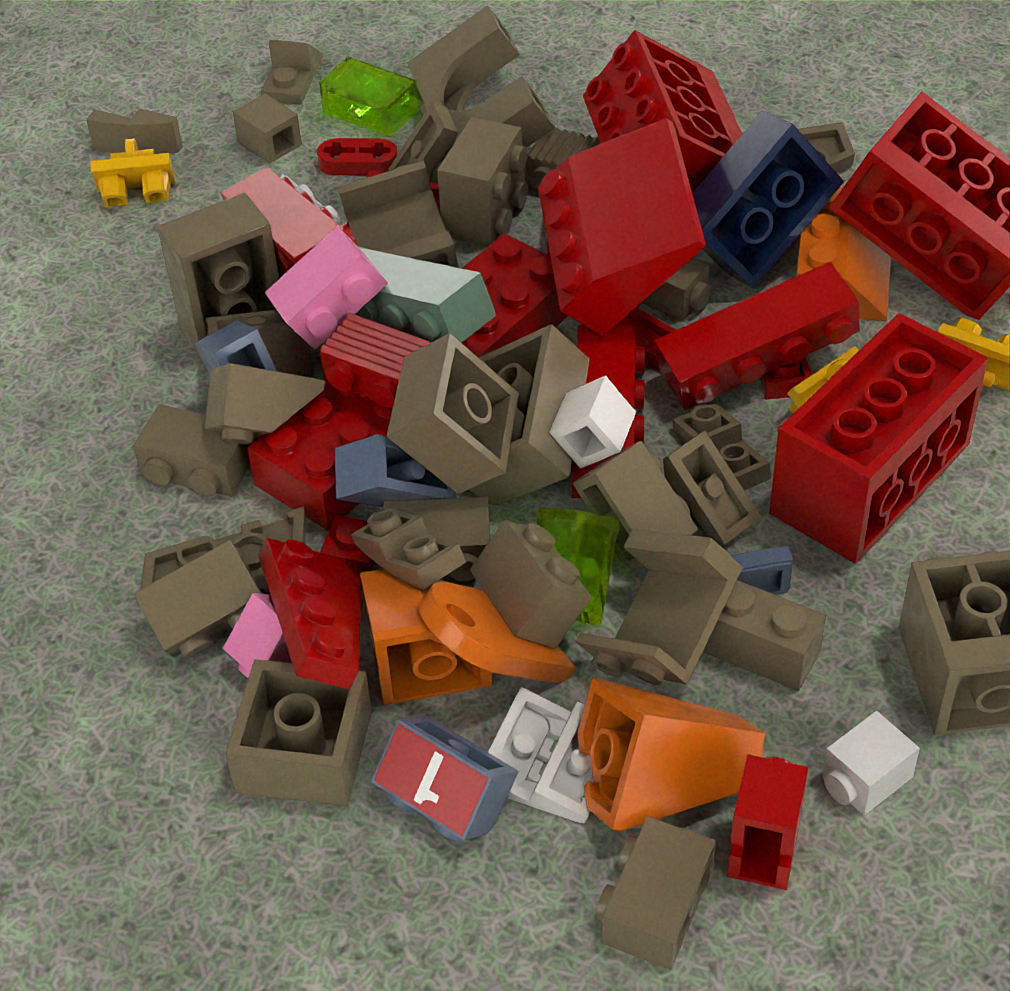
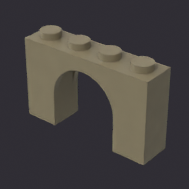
(464, 59)

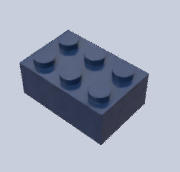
(762, 197)

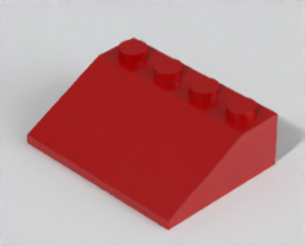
(619, 223)

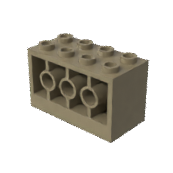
(960, 639)

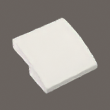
(566, 770)

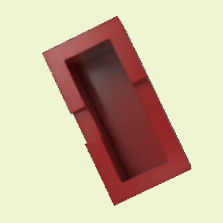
(767, 821)

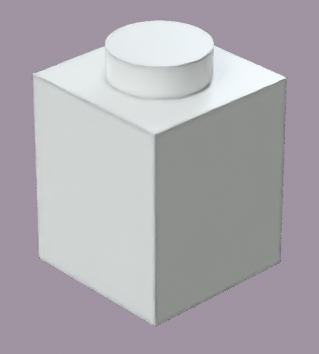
(593, 422)
(869, 763)

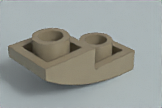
(148, 128)
(726, 434)
(405, 549)

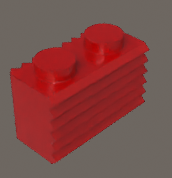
(367, 358)

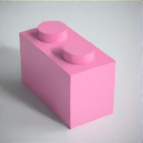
(325, 287)

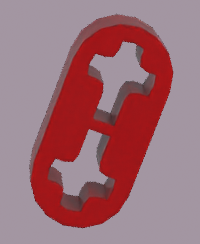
(355, 156)

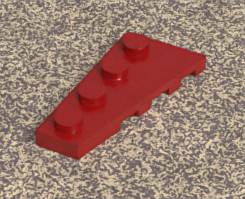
(316, 608)

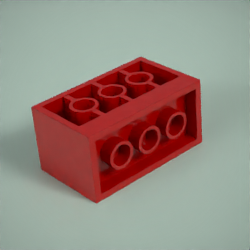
(656, 83)
(936, 205)
(876, 436)

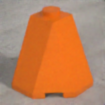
(406, 652)
(659, 753)

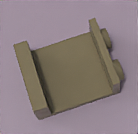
(398, 215)
(672, 610)

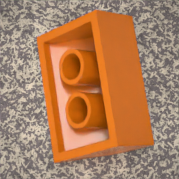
(853, 255)

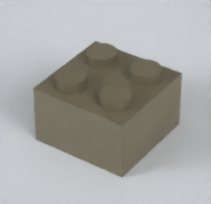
(482, 181)
(453, 414)
(298, 736)

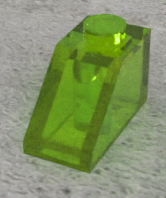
(589, 545)

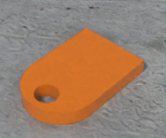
(476, 632)

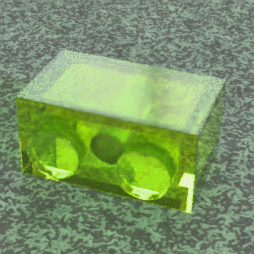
(369, 96)

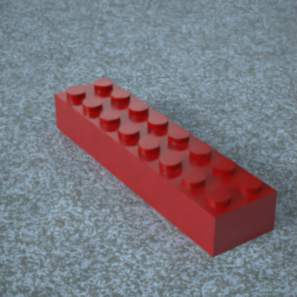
(299, 456)

